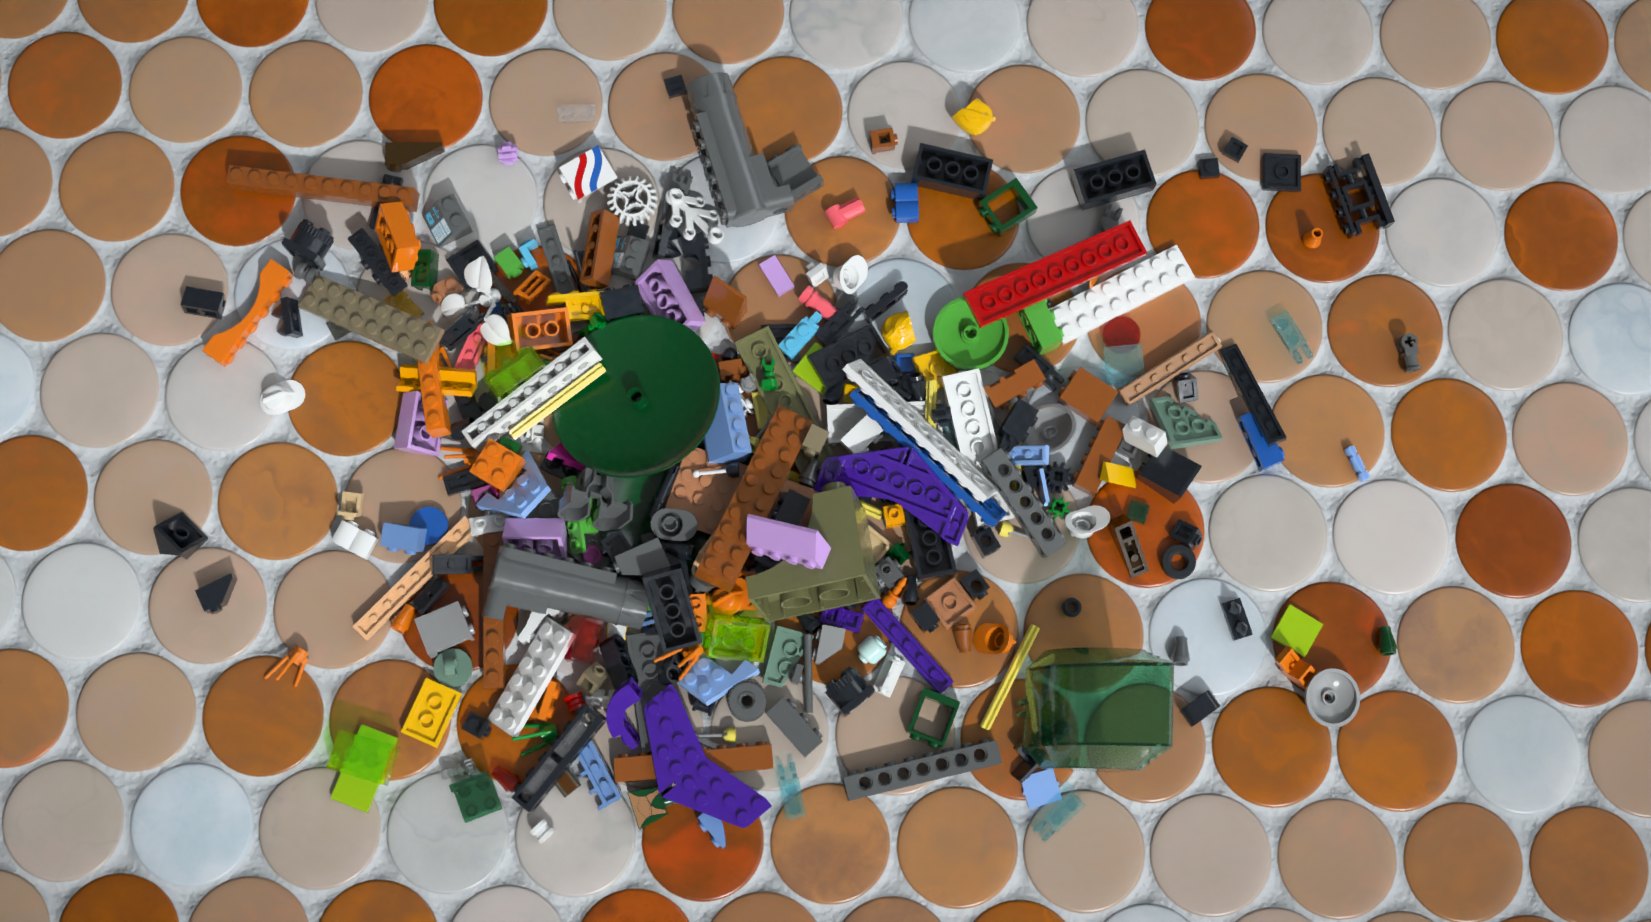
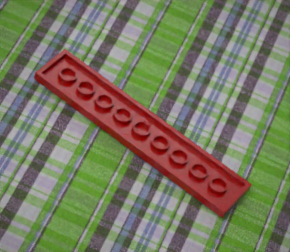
(1054, 274)

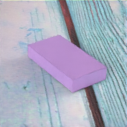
(776, 276)

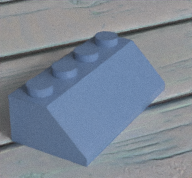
(728, 435)

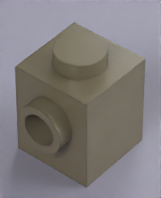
(593, 678)

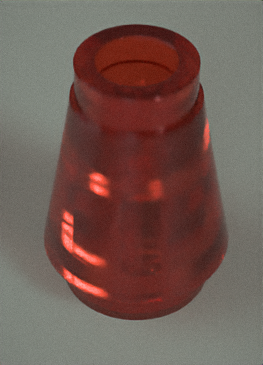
(506, 778)

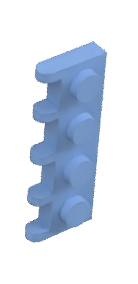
(599, 776)

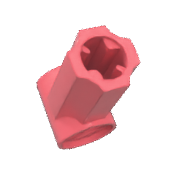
(840, 214)

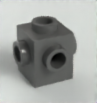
(893, 576)

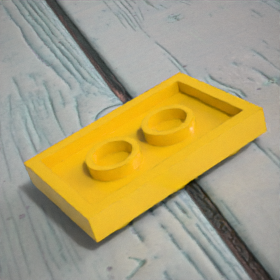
(431, 712)

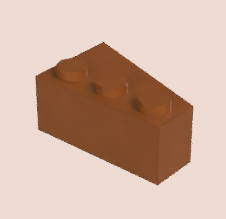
(1015, 384)

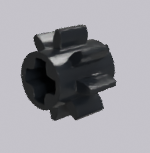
(509, 309)
(941, 414)

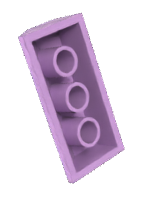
(668, 295)
(786, 542)

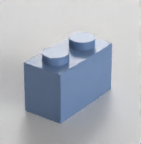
(403, 537)

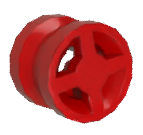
(574, 702)

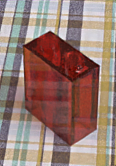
(587, 642)

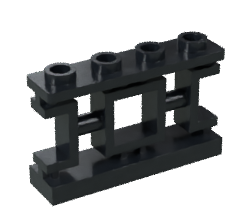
(1372, 192)

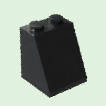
(1168, 474)

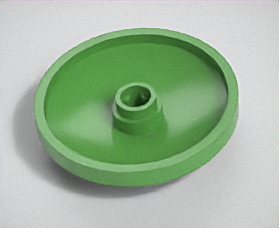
(963, 342)

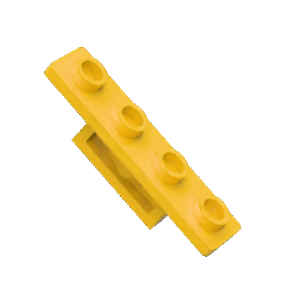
(580, 305)

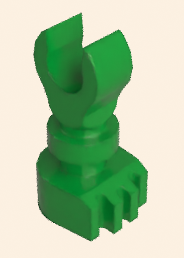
(596, 321)
(769, 383)

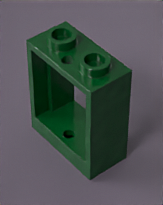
(1022, 197)
(940, 699)

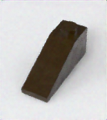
(406, 155)
(1128, 545)

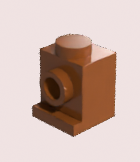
(877, 136)
(732, 370)

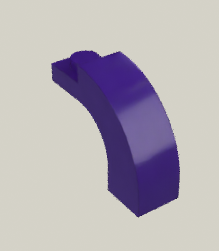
(624, 696)

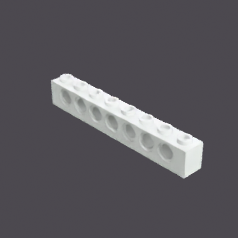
(532, 394)

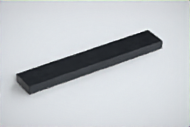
(1252, 395)

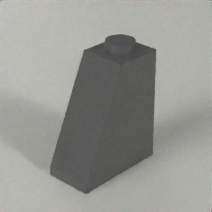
(641, 559)

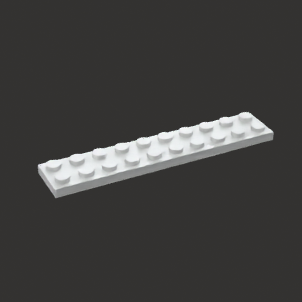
(921, 430)

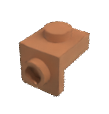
(445, 288)

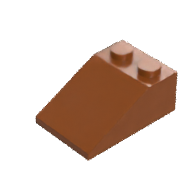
(725, 303)

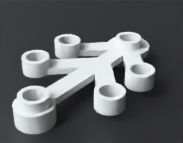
(677, 200)

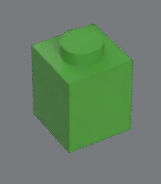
(509, 263)

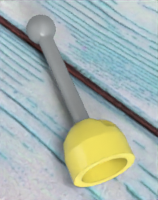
(754, 441)
(1007, 529)
(728, 735)

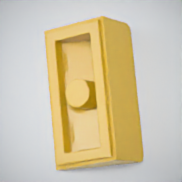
(1118, 474)

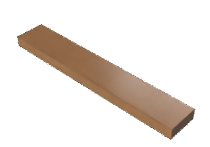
(1169, 368)

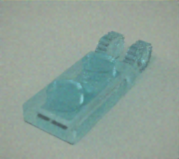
(1291, 336)
(791, 794)
(1060, 814)

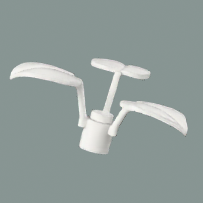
(479, 276)

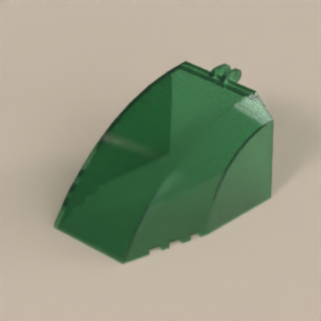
(1097, 709)

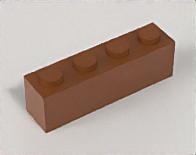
(599, 249)
(1101, 449)

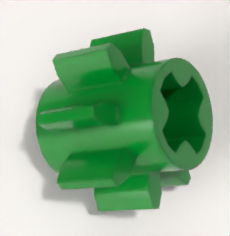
(1056, 513)

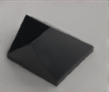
(179, 536)

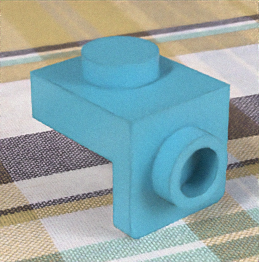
(527, 259)

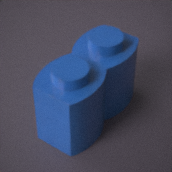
(906, 203)

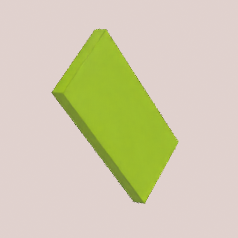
(358, 791)

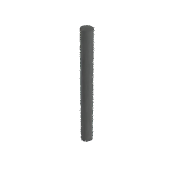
(808, 673)

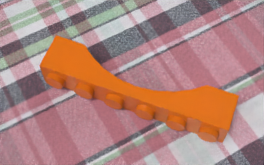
(224, 345)
(434, 404)

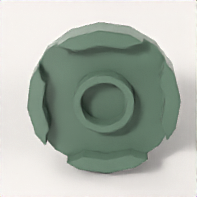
(453, 668)

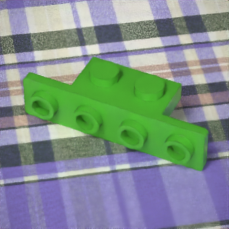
(577, 529)

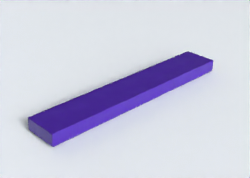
(907, 645)

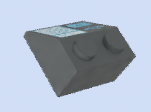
(447, 221)
(630, 257)

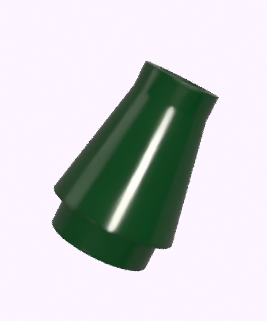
(1387, 644)

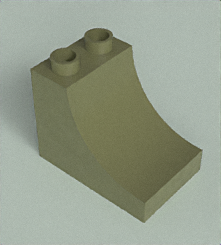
(848, 571)

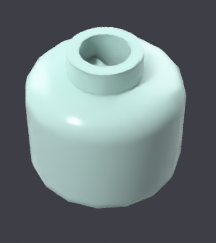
(871, 649)

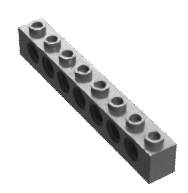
(991, 758)

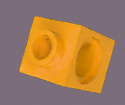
(893, 516)

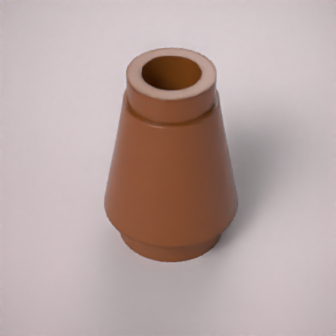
(963, 636)

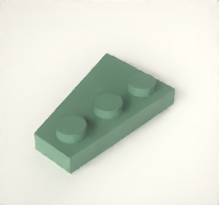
(784, 654)

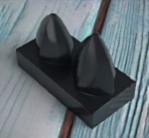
(662, 247)
(290, 313)
(557, 468)
(1236, 619)

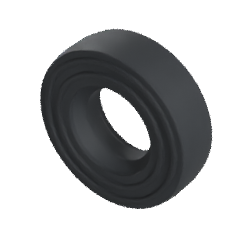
(1181, 550)

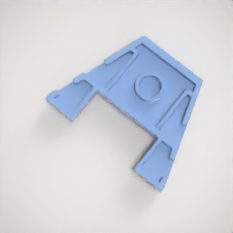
(522, 496)
(710, 681)

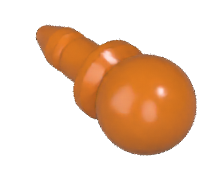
(891, 597)

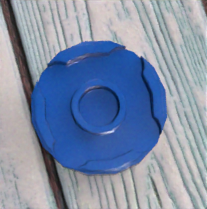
(433, 521)

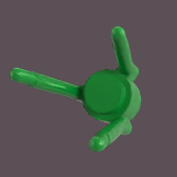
(547, 732)

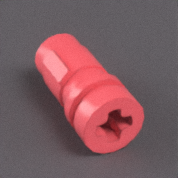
(817, 303)

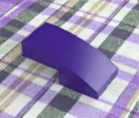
(843, 619)

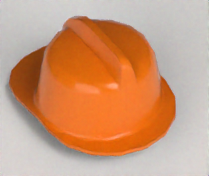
(730, 603)
(993, 638)

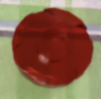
(1121, 331)

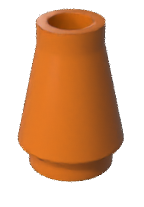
(1313, 238)
(403, 619)

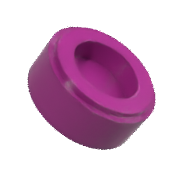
(592, 555)

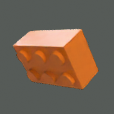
(397, 236)
(540, 329)

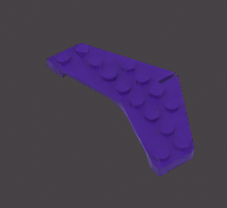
(910, 485)
(697, 779)

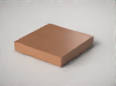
(950, 603)

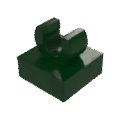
(898, 552)

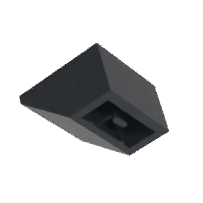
(622, 302)

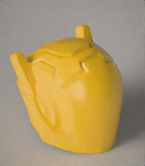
(974, 118)
(898, 331)

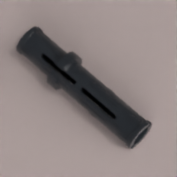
(659, 500)

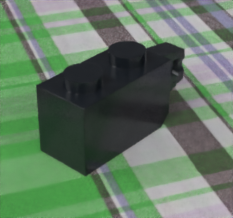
(1016, 425)

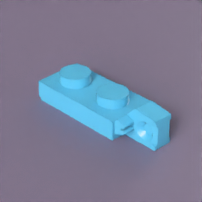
(800, 335)

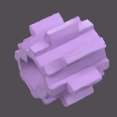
(507, 153)

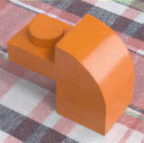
(1294, 668)

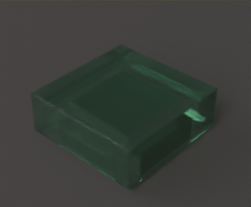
(1137, 512)

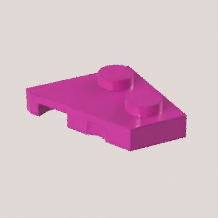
(562, 453)

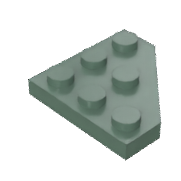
(1183, 424)

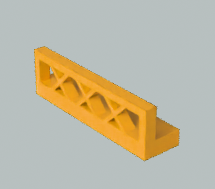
(453, 380)

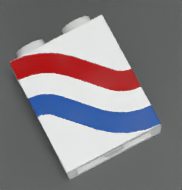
(587, 174)

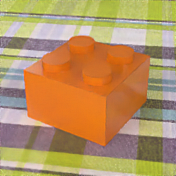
(497, 466)

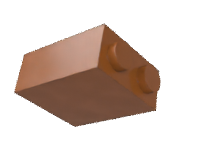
(1087, 396)

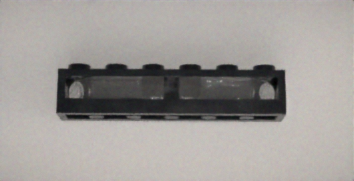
(559, 758)

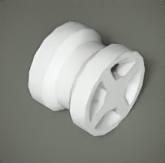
(542, 831)

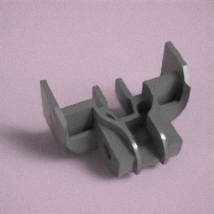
(576, 503)

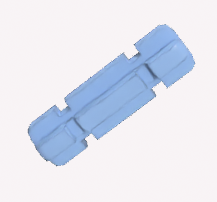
(1357, 463)

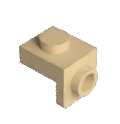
(351, 505)

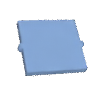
(1042, 487)
(1041, 788)

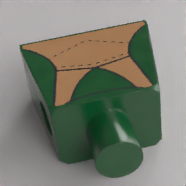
(648, 806)

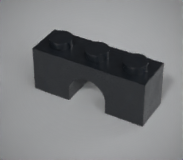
(699, 278)

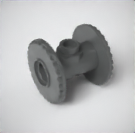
(743, 690)

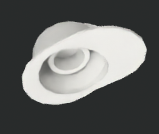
(850, 275)
(282, 397)
(1087, 521)

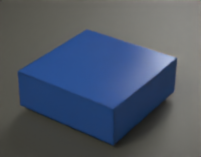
(905, 362)

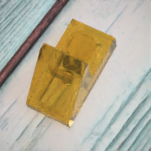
(405, 304)

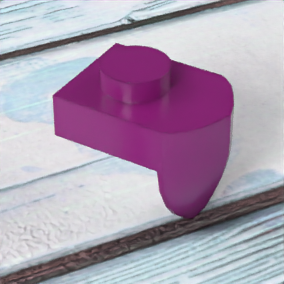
(478, 493)

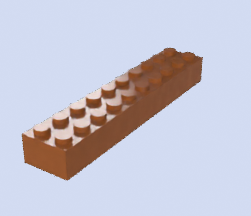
(753, 496)

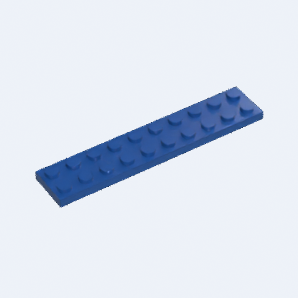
(989, 510)

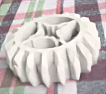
(619, 192)

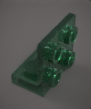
(476, 796)

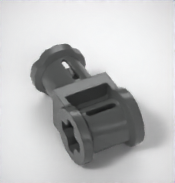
(1409, 352)

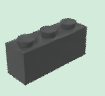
(795, 726)

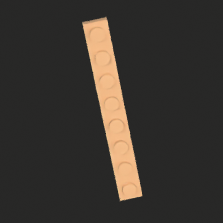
(411, 581)

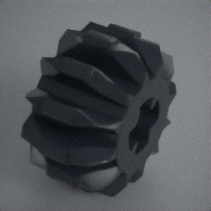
(1064, 480)

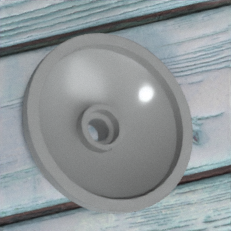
(1052, 420)
(1342, 697)

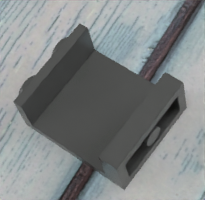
(796, 171)

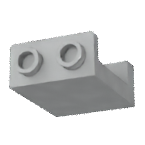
(445, 628)

